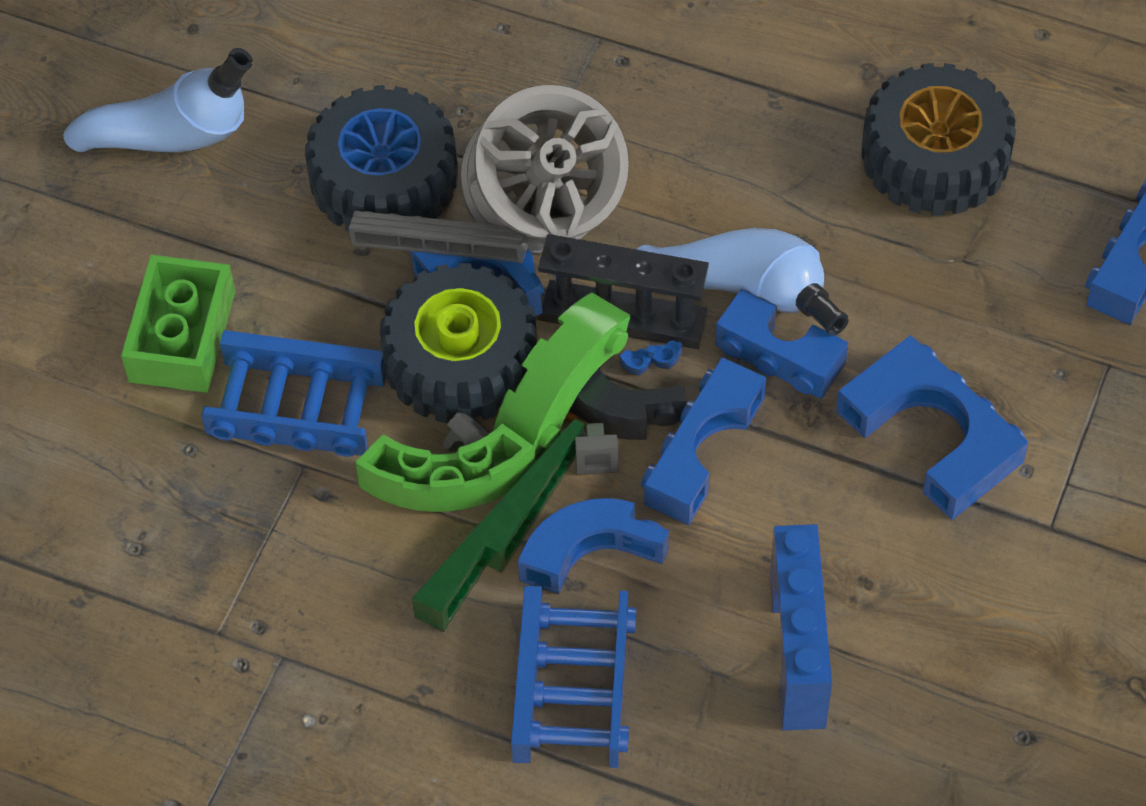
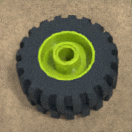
(457, 341)

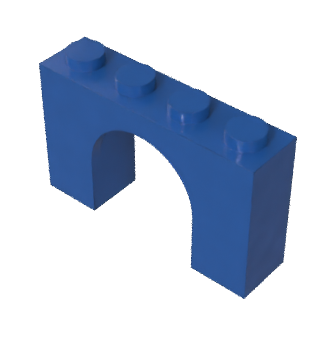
(914, 378)
(800, 600)

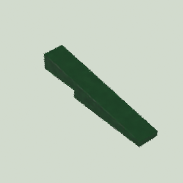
(497, 534)

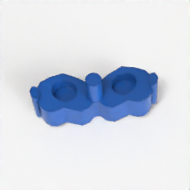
(660, 355)

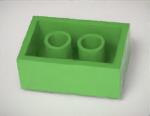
(178, 323)

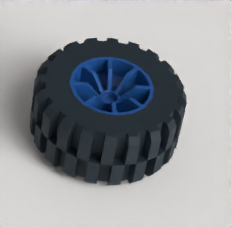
(381, 156)

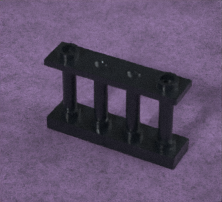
(629, 268)

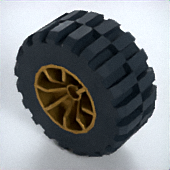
(938, 139)

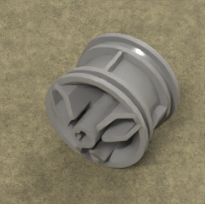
(545, 164)

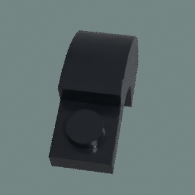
(627, 410)

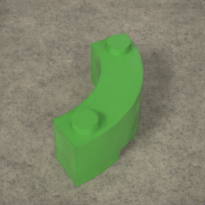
(560, 368)
(445, 481)

